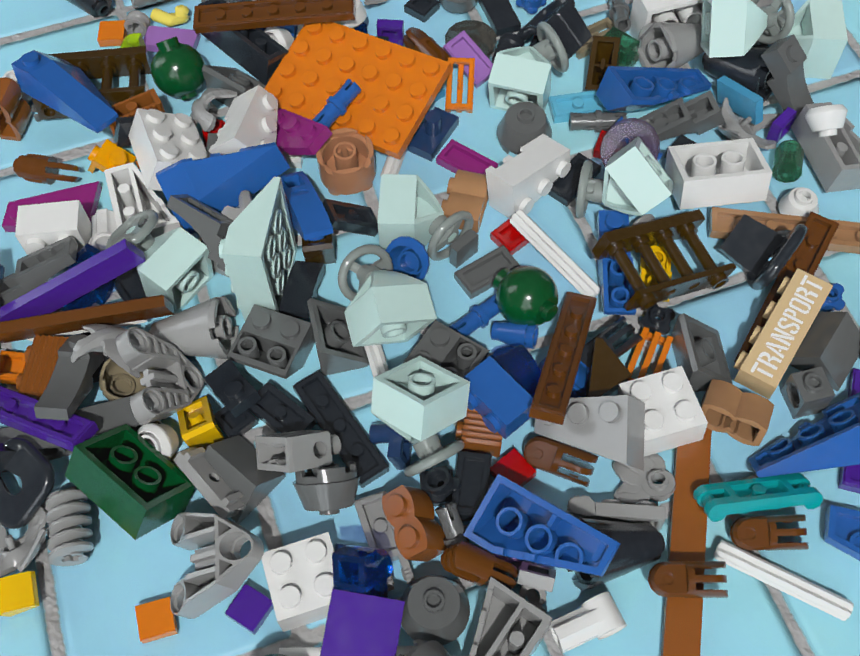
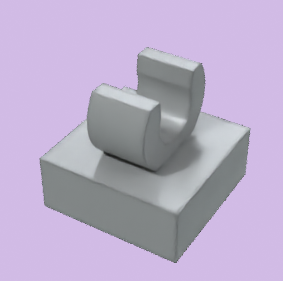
(537, 578)

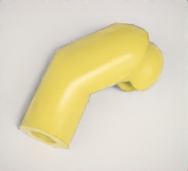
(171, 19)

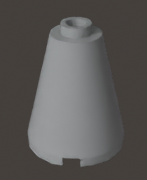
(669, 44)
(201, 329)

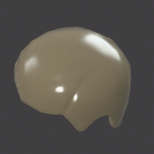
(117, 382)

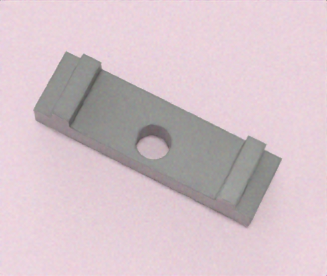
(209, 482)

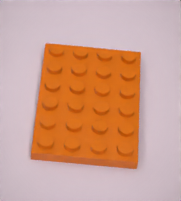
(393, 82)

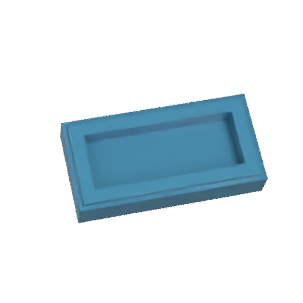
(741, 99)

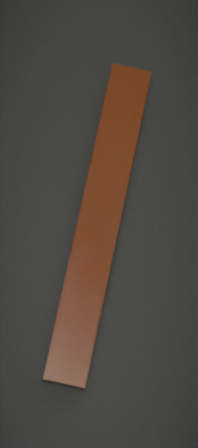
(687, 543)

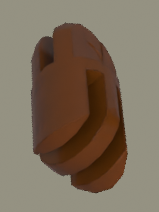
(421, 42)
(42, 169)
(550, 457)
(762, 532)
(477, 565)
(679, 579)

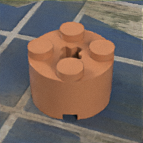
(346, 162)

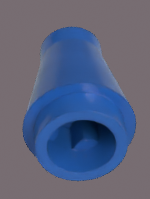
(515, 334)

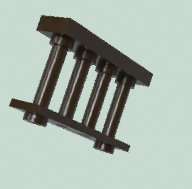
(106, 65)
(662, 233)

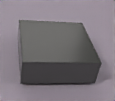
(463, 248)

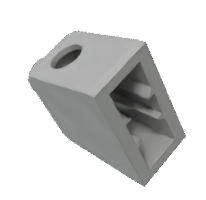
(296, 450)

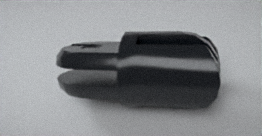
(614, 340)

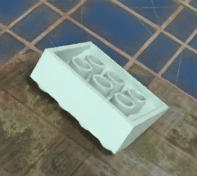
(260, 250)

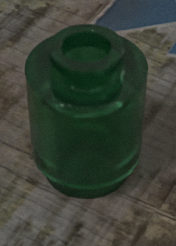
(788, 161)

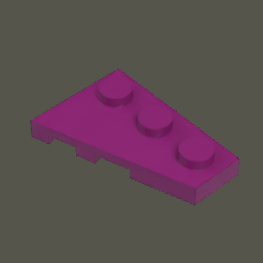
(299, 134)
(87, 194)

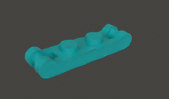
(756, 495)

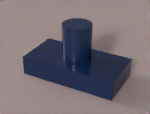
(433, 133)
(398, 448)

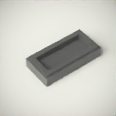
(481, 273)

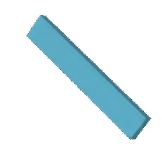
(588, 102)

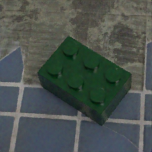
(129, 480)

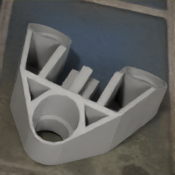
(164, 375)
(217, 565)

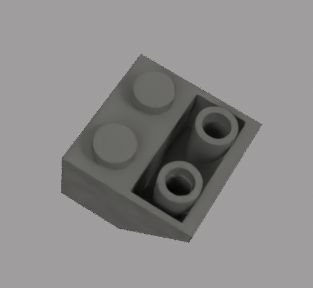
(273, 342)
(449, 350)

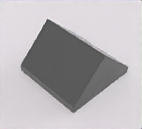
(229, 79)
(333, 339)
(830, 343)
(699, 352)
(237, 465)

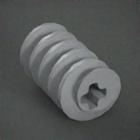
(66, 527)

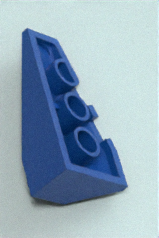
(647, 86)
(63, 89)
(221, 178)
(817, 446)
(533, 530)

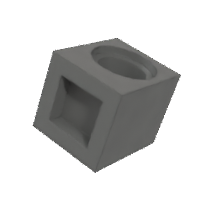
(807, 392)

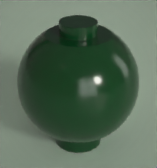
(177, 69)
(526, 295)

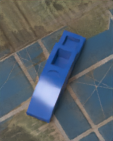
(305, 207)
(614, 286)

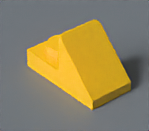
(198, 424)

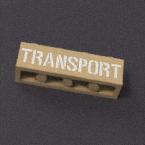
(782, 334)

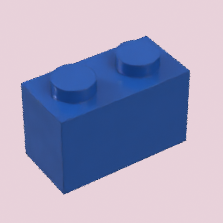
(498, 398)

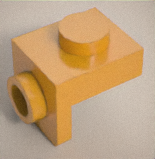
(109, 156)

